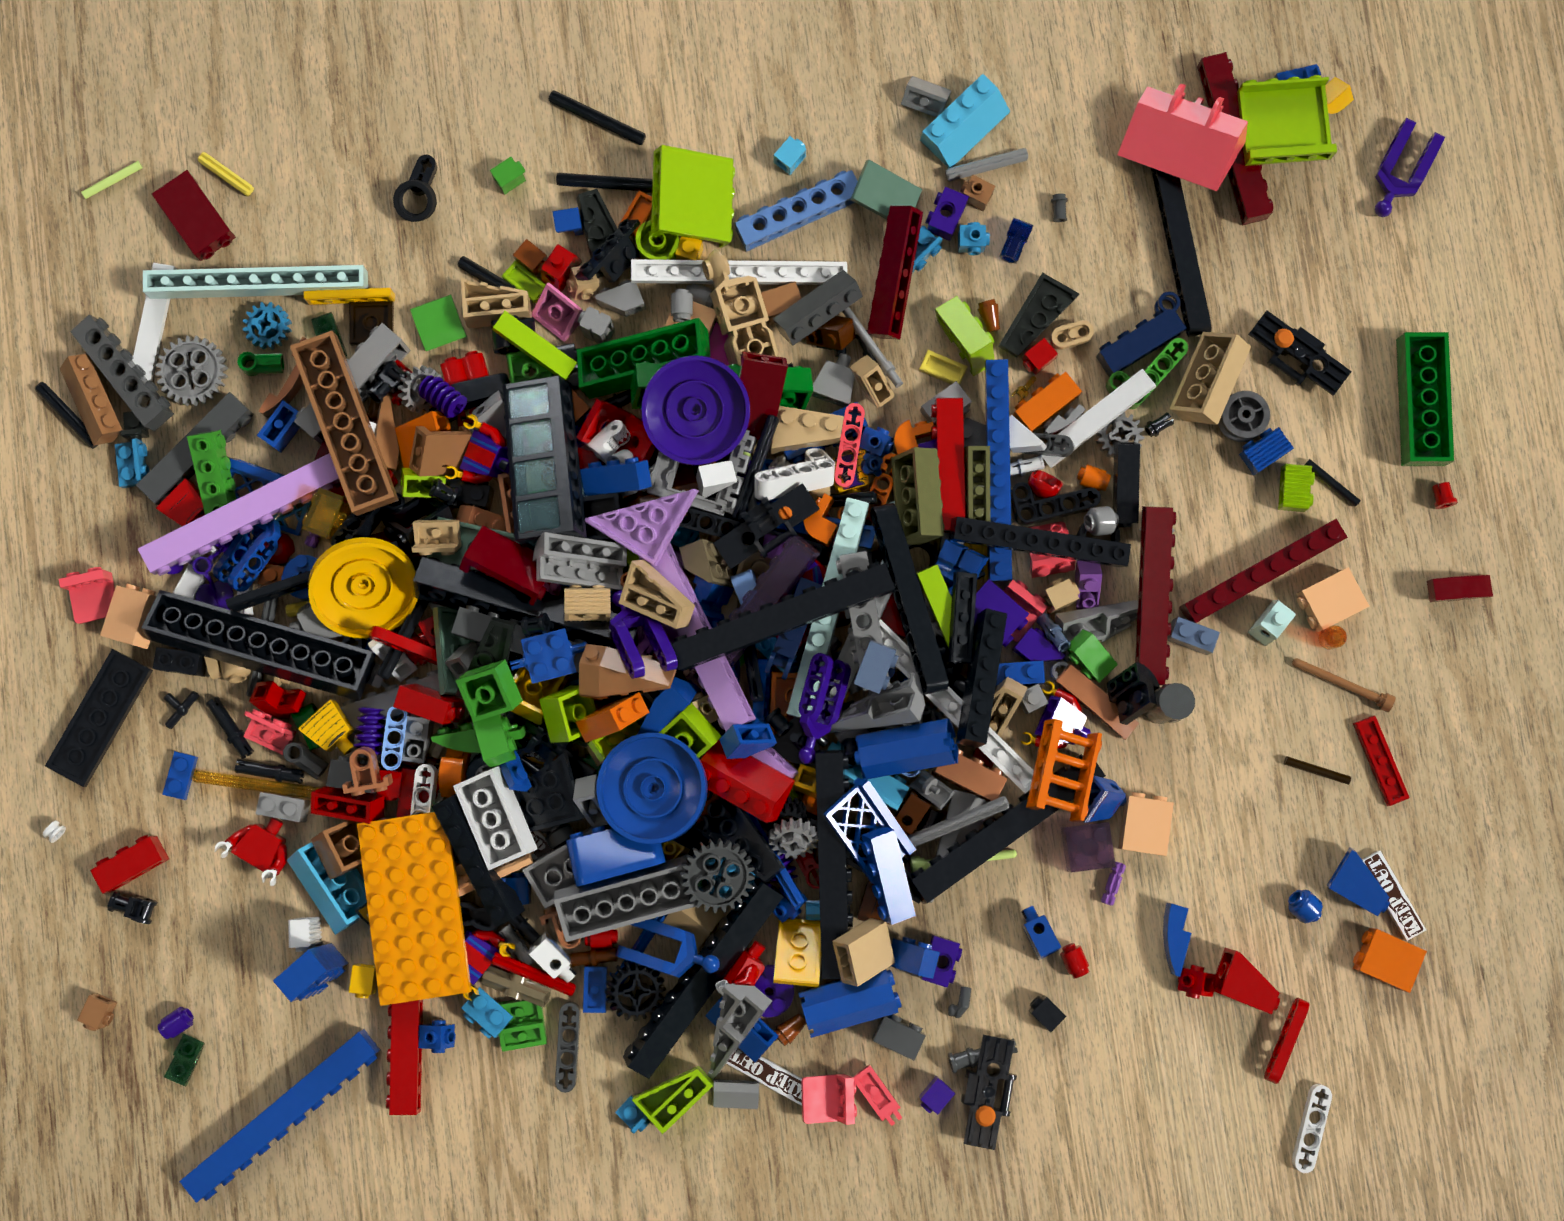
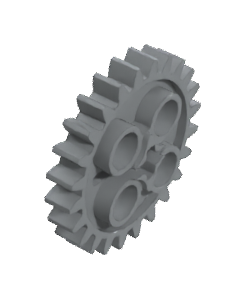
(172, 374)

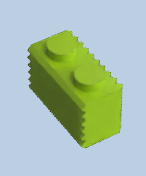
(1295, 488)

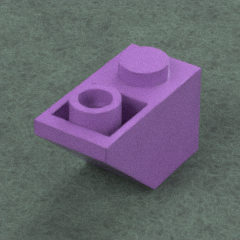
(1088, 580)

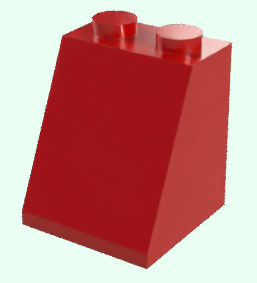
(1244, 983)

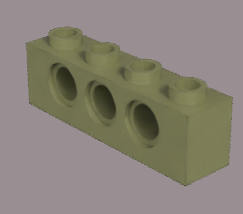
(977, 482)

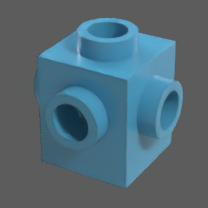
(973, 238)

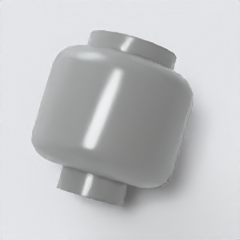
(1101, 521)

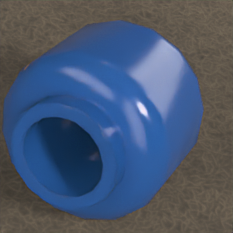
(1305, 906)

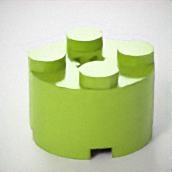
(650, 251)

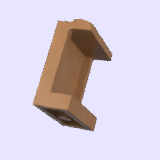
(437, 450)

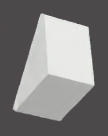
(1022, 438)
(715, 477)

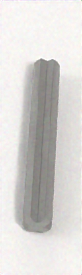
(986, 164)

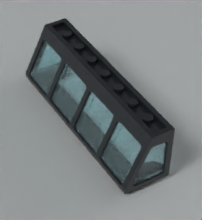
(543, 460)

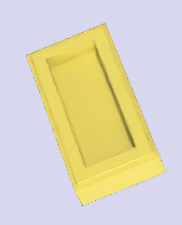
(942, 368)

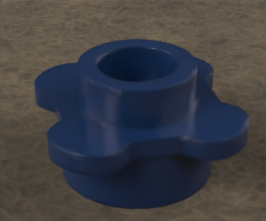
(867, 467)

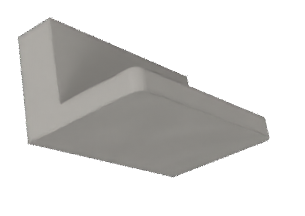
(925, 96)
(736, 1094)

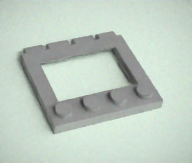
(666, 469)

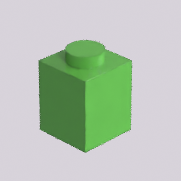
(508, 174)

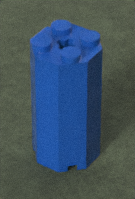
(906, 749)
(844, 1005)

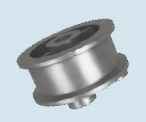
(1255, 410)

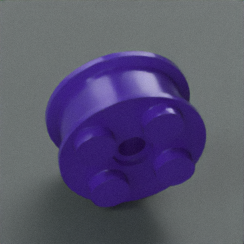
(782, 995)

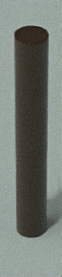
(1311, 768)

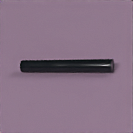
(1334, 484)

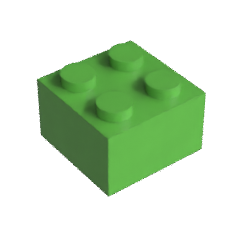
(489, 690)

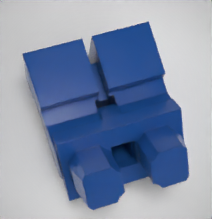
(956, 554)
(712, 598)

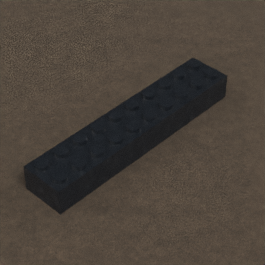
(453, 589)
(259, 645)

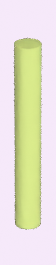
(114, 178)

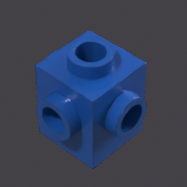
(871, 437)
(785, 910)
(437, 1036)

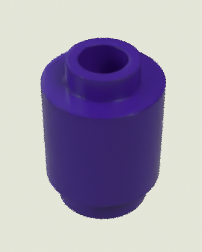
(175, 1023)

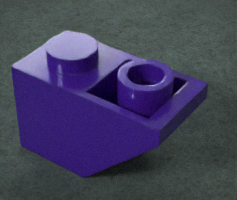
(1036, 648)

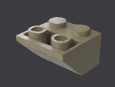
(706, 562)

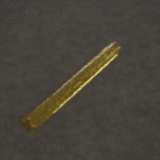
(253, 784)

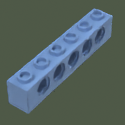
(792, 220)

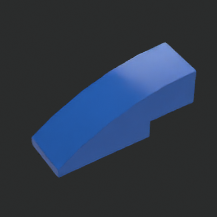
(1175, 939)

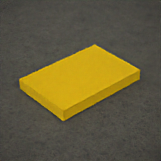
(798, 953)

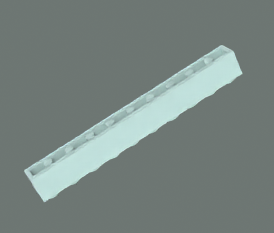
(251, 281)
(822, 631)

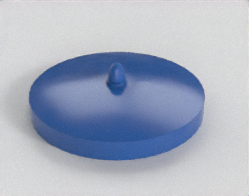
(651, 788)

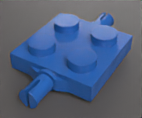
(548, 656)

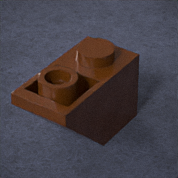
(833, 334)

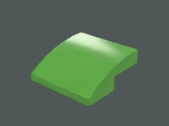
(438, 322)
(526, 1027)

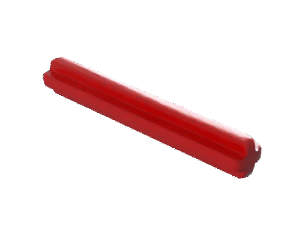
(533, 974)

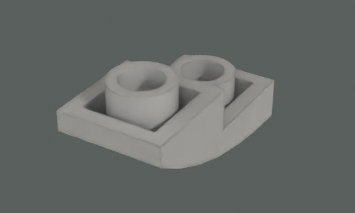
(1056, 425)

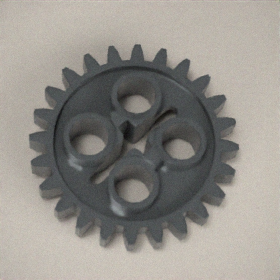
(736, 880)

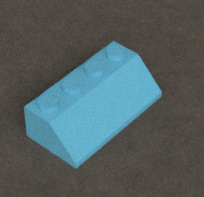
(965, 122)
(889, 789)
(333, 897)

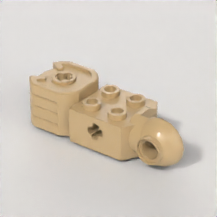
(738, 310)

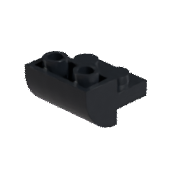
(1133, 692)

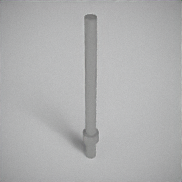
(886, 366)

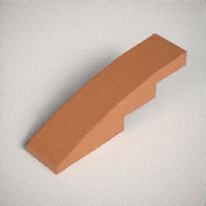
(1094, 700)

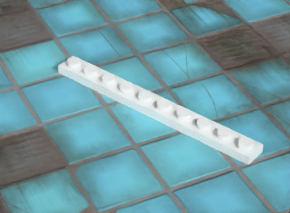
(765, 271)
(950, 704)

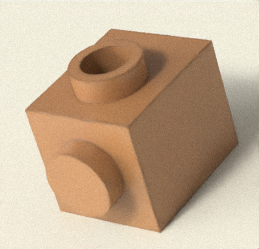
(978, 192)
(97, 1012)

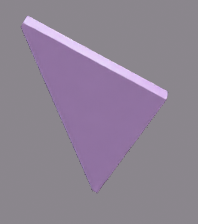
(646, 526)

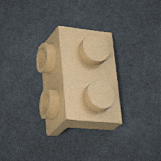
(436, 536)

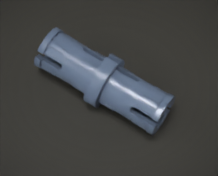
(1053, 632)

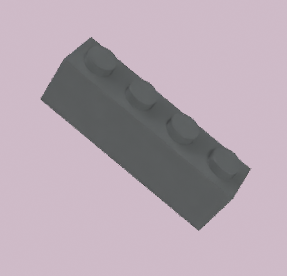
(818, 307)

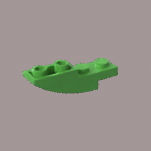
(465, 738)

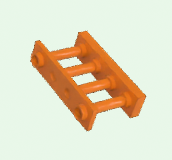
(1044, 775)

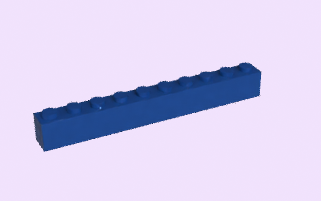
(999, 441)
(279, 1116)

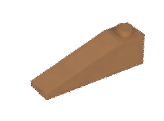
(385, 431)
(605, 674)

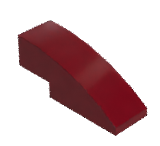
(1459, 588)

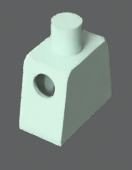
(1273, 621)

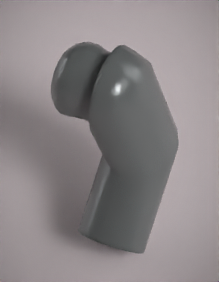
(963, 1004)

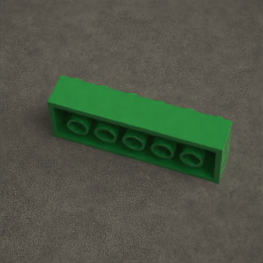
(611, 364)
(1425, 399)

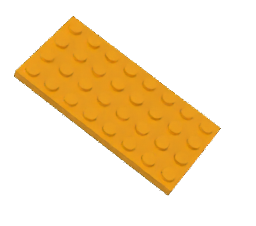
(413, 909)

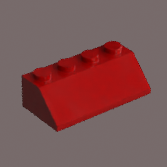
(747, 783)

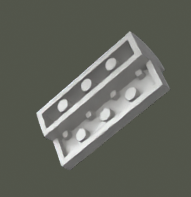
(579, 561)

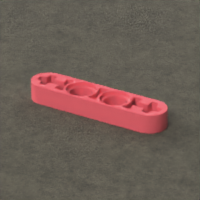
(846, 445)

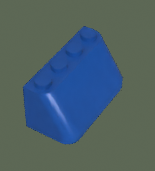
(608, 855)

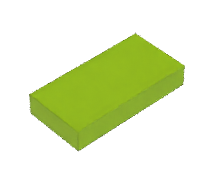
(524, 280)

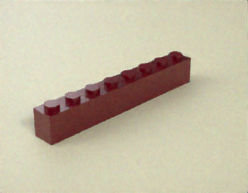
(1246, 181)
(1263, 571)
(1154, 589)

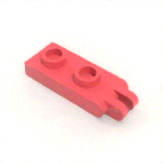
(877, 1094)

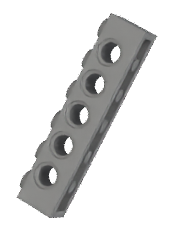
(859, 562)

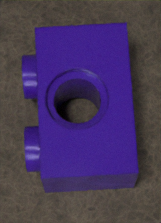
(953, 202)
(951, 950)

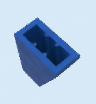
(1357, 884)

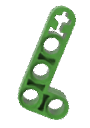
(1153, 370)

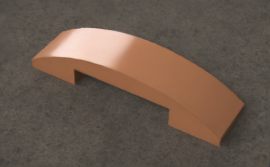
(287, 392)

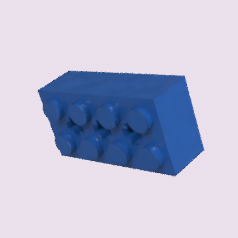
(311, 972)

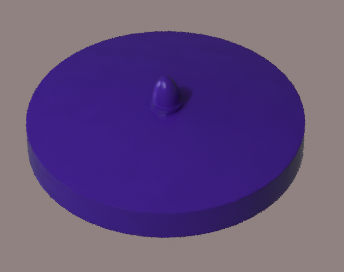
(695, 409)

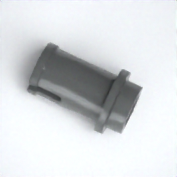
(1059, 207)

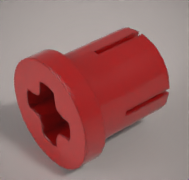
(1444, 495)

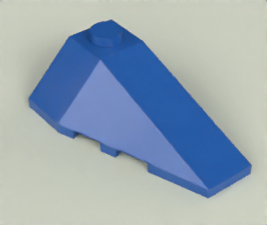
(668, 705)

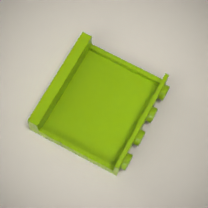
(1286, 120)
(692, 195)

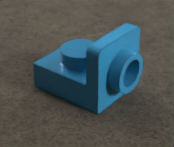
(632, 1116)

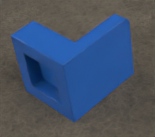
(568, 220)

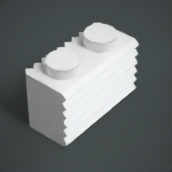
(304, 933)

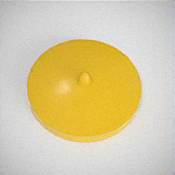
(362, 586)

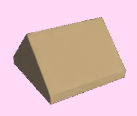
(695, 921)

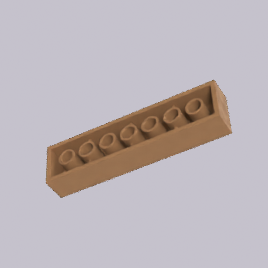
(344, 423)

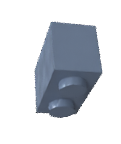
(1193, 636)
(875, 666)

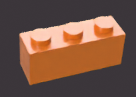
(1047, 401)

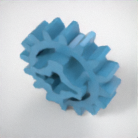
(270, 334)

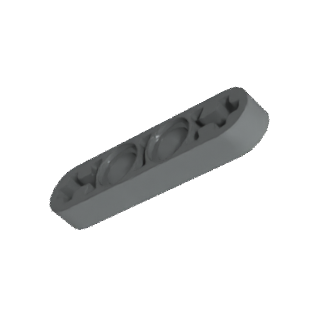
(571, 1047)

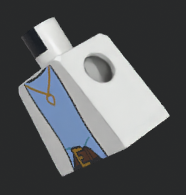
(547, 949)

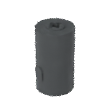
(1174, 703)

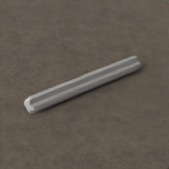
(959, 821)

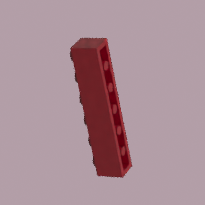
(895, 272)

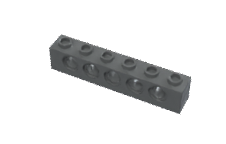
(87, 335)

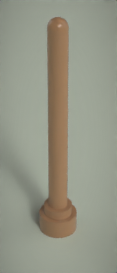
(1384, 701)

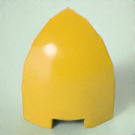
(1338, 95)

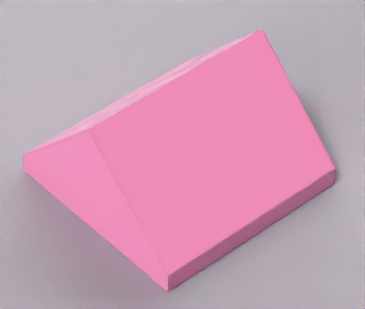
(557, 312)

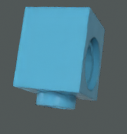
(790, 155)

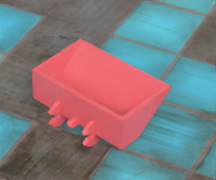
(1184, 137)

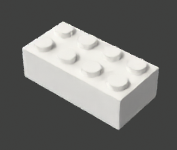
(495, 818)

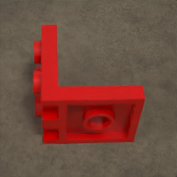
(605, 412)

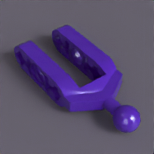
(1394, 186)
(626, 647)
(814, 721)

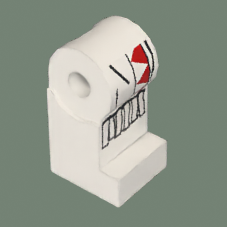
(609, 440)

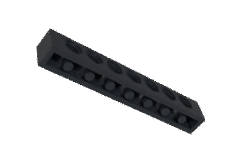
(1039, 542)

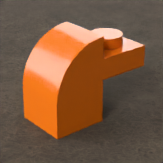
(906, 436)
(817, 526)
(452, 771)

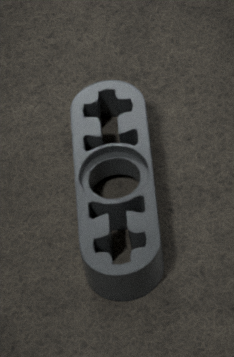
(1058, 440)

